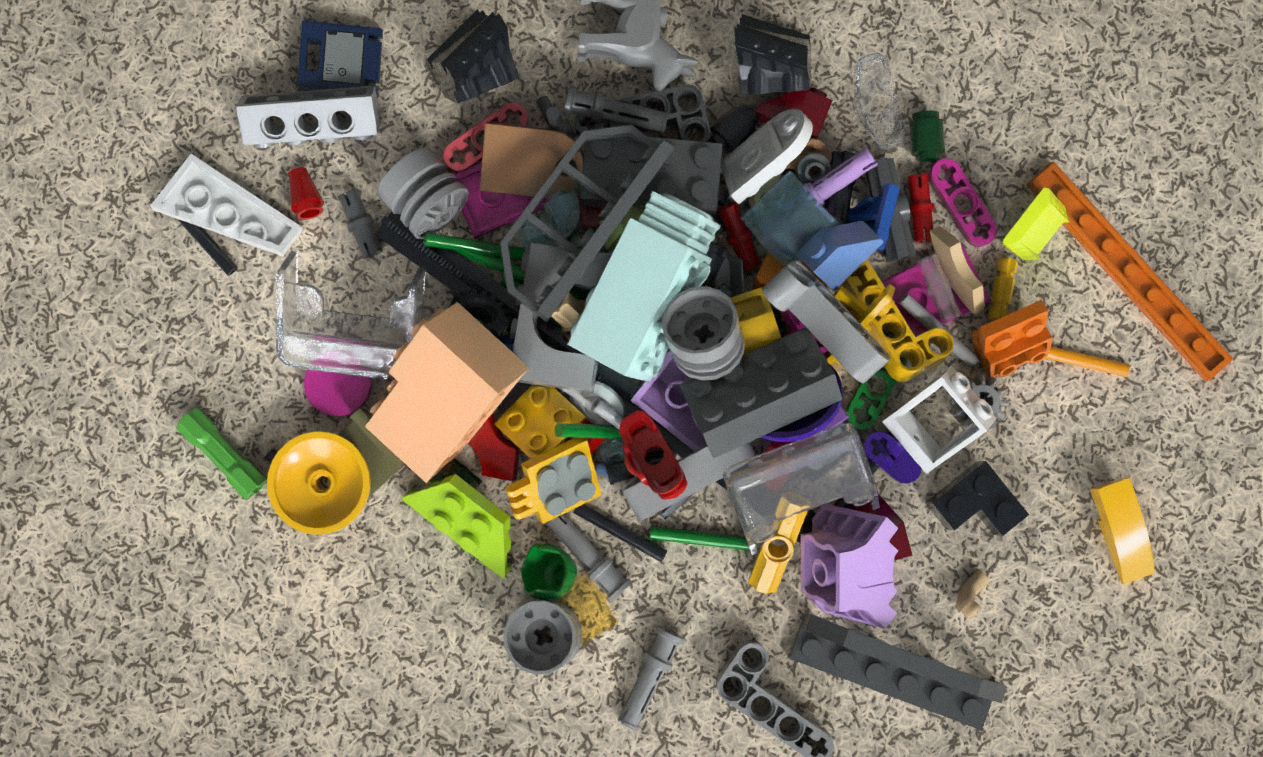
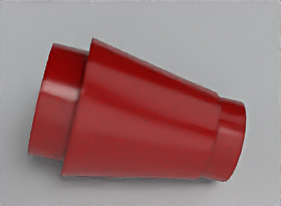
(304, 195)

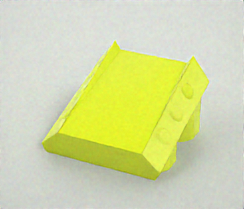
(1036, 226)

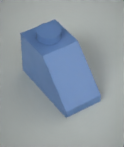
(839, 251)

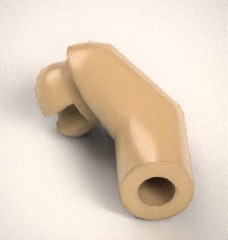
(968, 591)

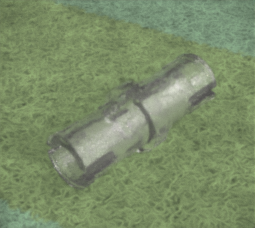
(939, 288)

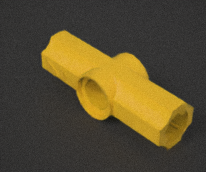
(773, 558)

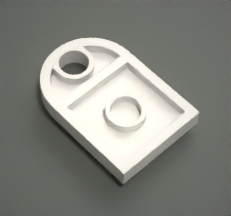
(766, 153)

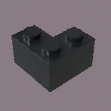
(980, 493)

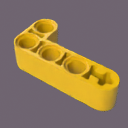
(866, 287)

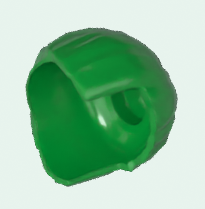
(548, 572)

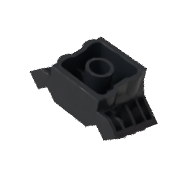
(772, 57)
(474, 58)

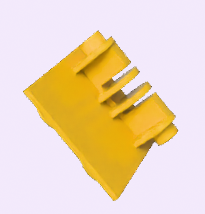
(533, 419)

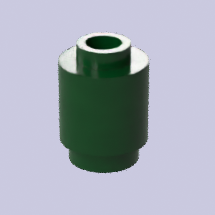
(927, 136)

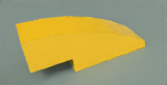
(1124, 529)

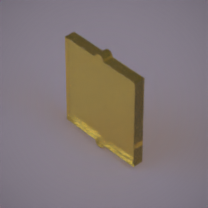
(590, 609)

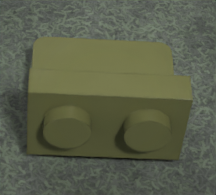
(379, 458)

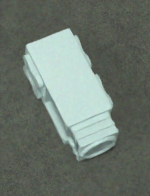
(646, 271)

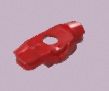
(641, 436)

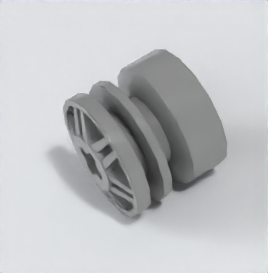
(422, 192)
(703, 333)
(524, 642)

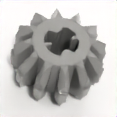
(988, 393)

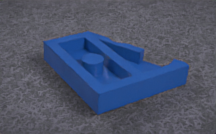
(877, 212)

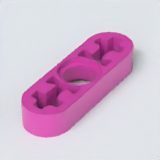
(976, 204)

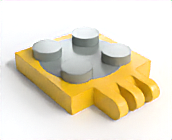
(555, 482)

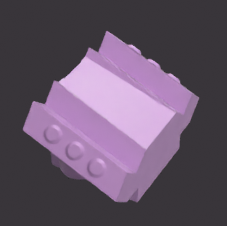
(850, 565)

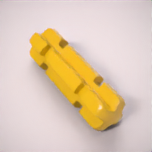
(1003, 288)

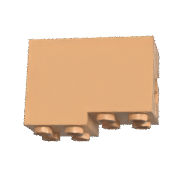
(443, 389)

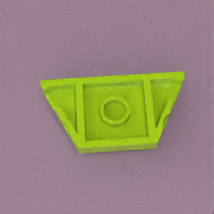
(467, 519)

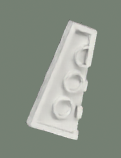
(220, 205)

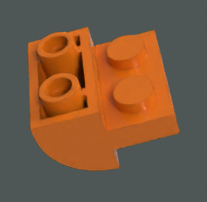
(1013, 340)

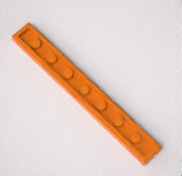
(1134, 275)

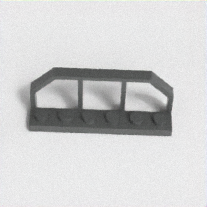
(591, 241)
(895, 671)

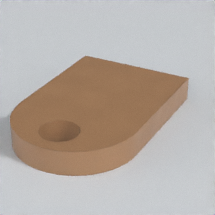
(523, 158)

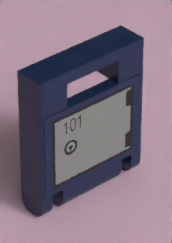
(345, 56)

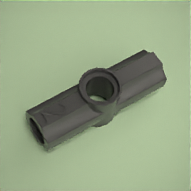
(900, 242)

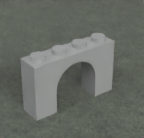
(545, 364)

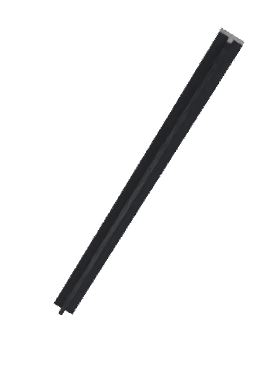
(460, 274)

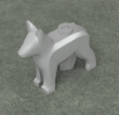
(638, 42)

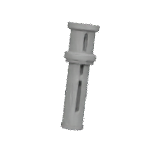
(599, 567)
(656, 663)

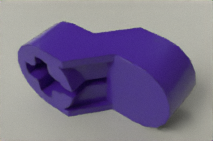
(878, 450)

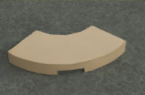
(956, 269)

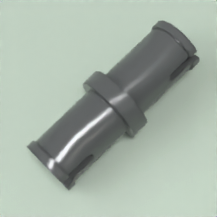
(360, 223)

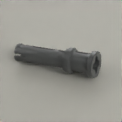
(596, 107)

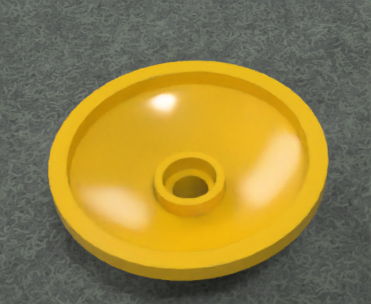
(296, 489)

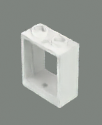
(918, 440)

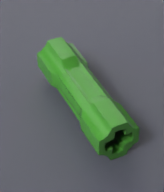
(205, 435)

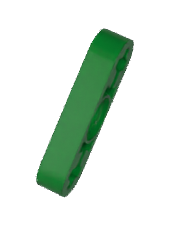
(872, 411)

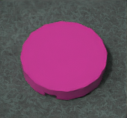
(336, 392)

